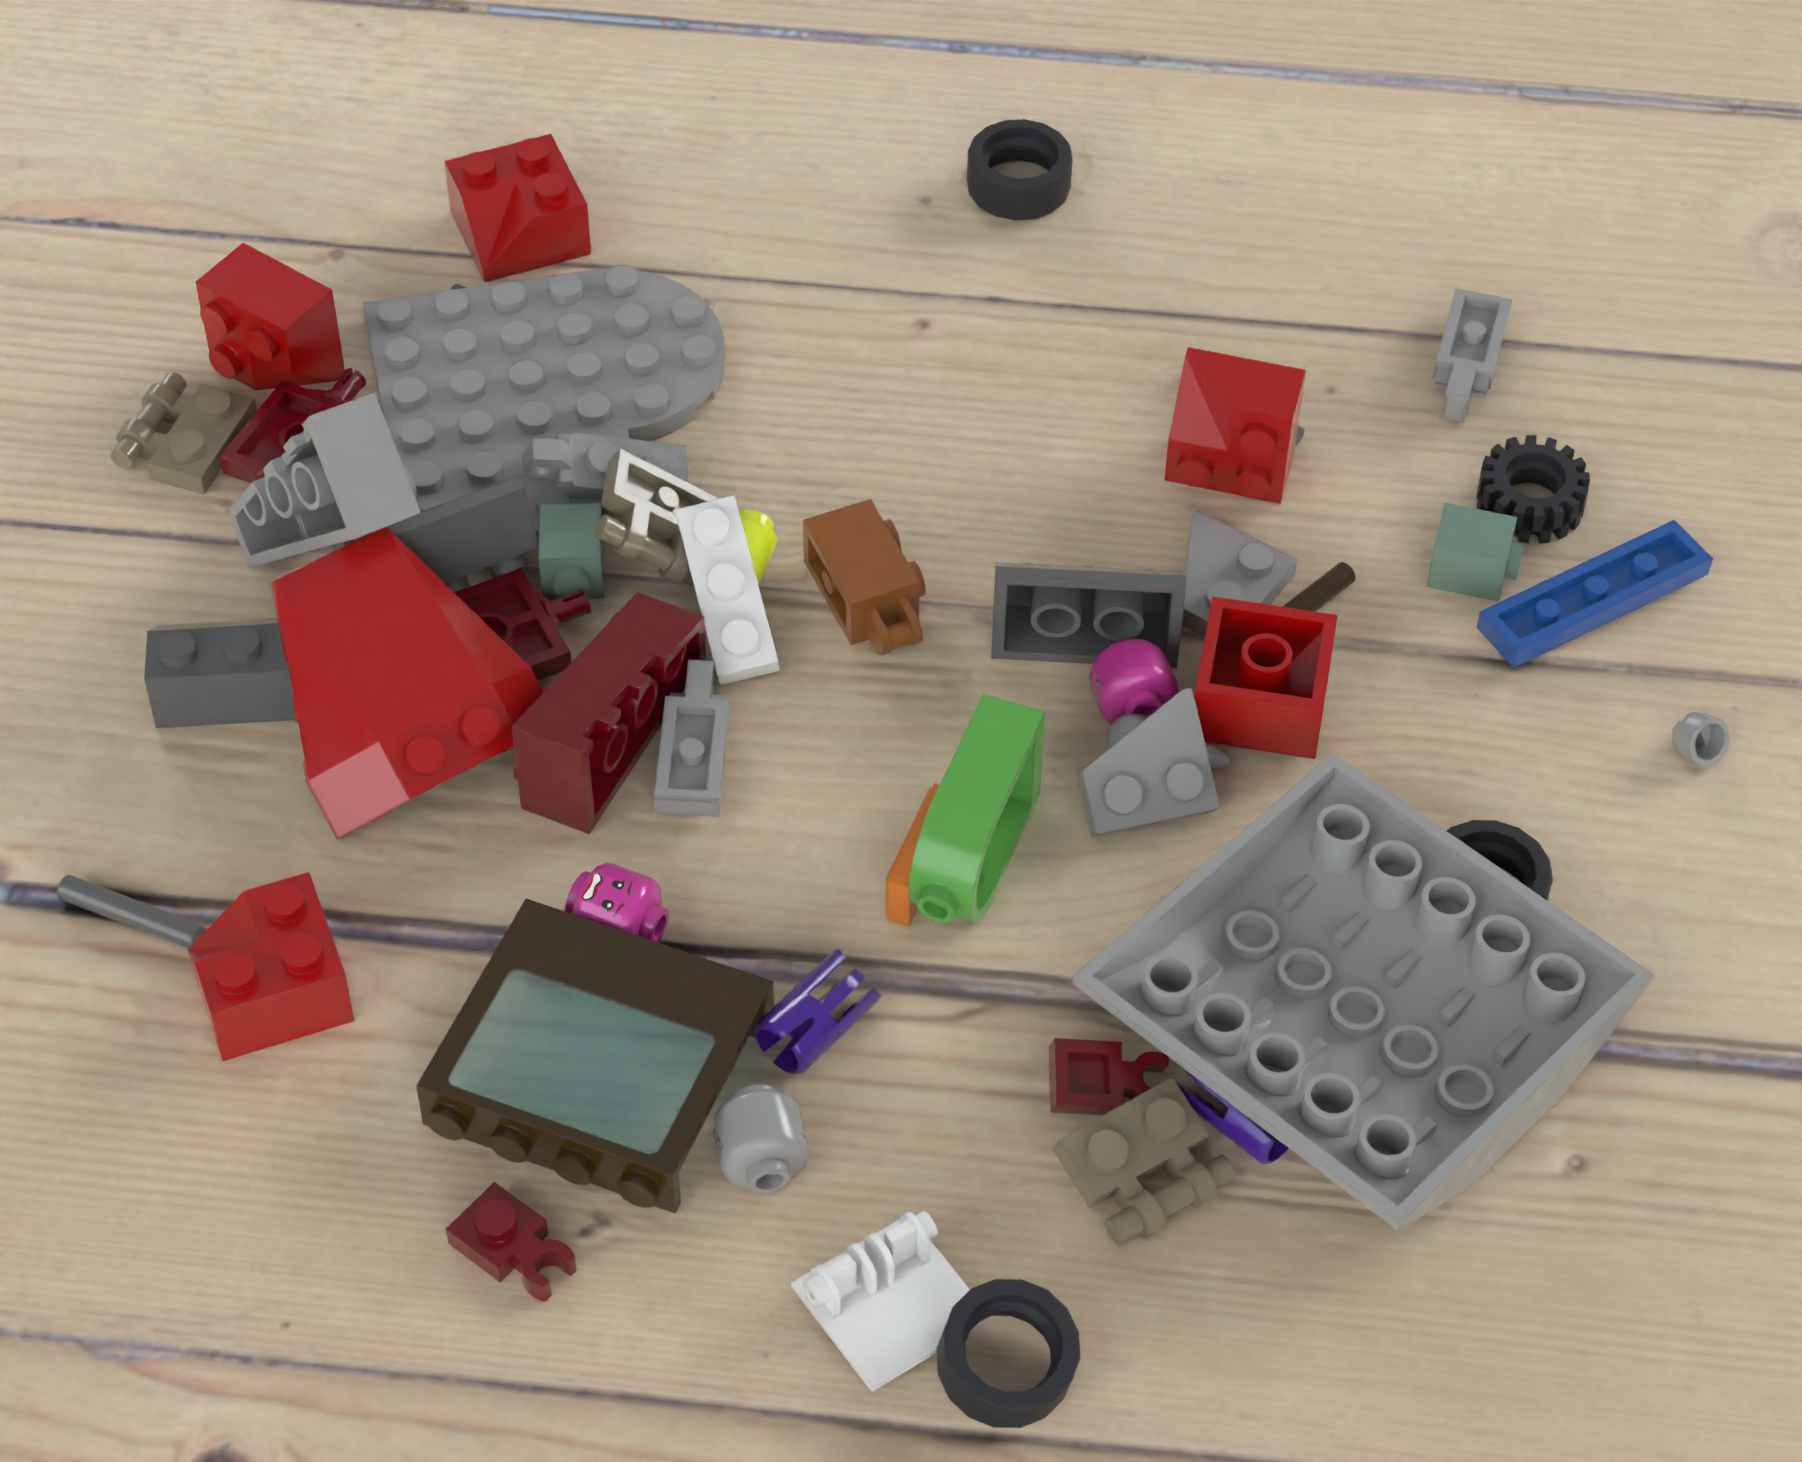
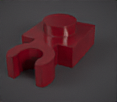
(1093, 1077)
(508, 1235)

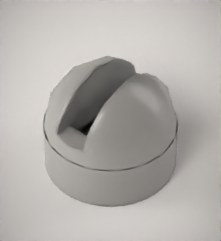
(1705, 730)

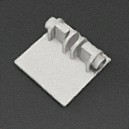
(885, 1298)

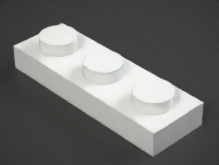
(727, 590)

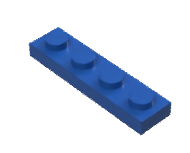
(1593, 593)

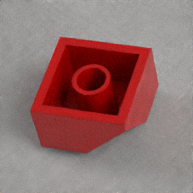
(518, 207)
(268, 322)
(1234, 425)
(1264, 676)
(270, 969)

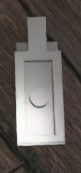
(1470, 349)
(581, 460)
(692, 747)

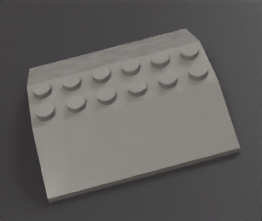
(1369, 991)

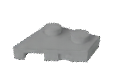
(1229, 566)
(1151, 772)

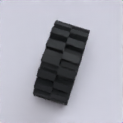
(1540, 466)

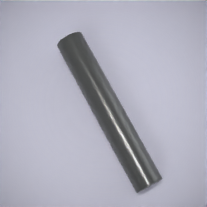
(129, 911)

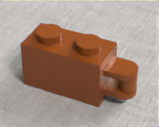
(865, 576)

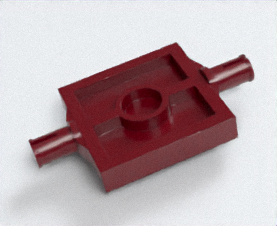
(279, 420)
(527, 619)

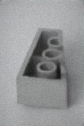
(327, 487)

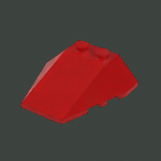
(391, 679)

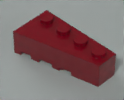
(603, 711)

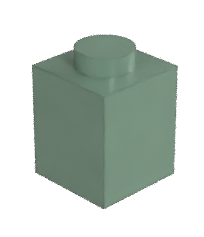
(569, 550)
(1474, 552)

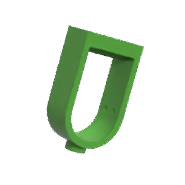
(978, 812)

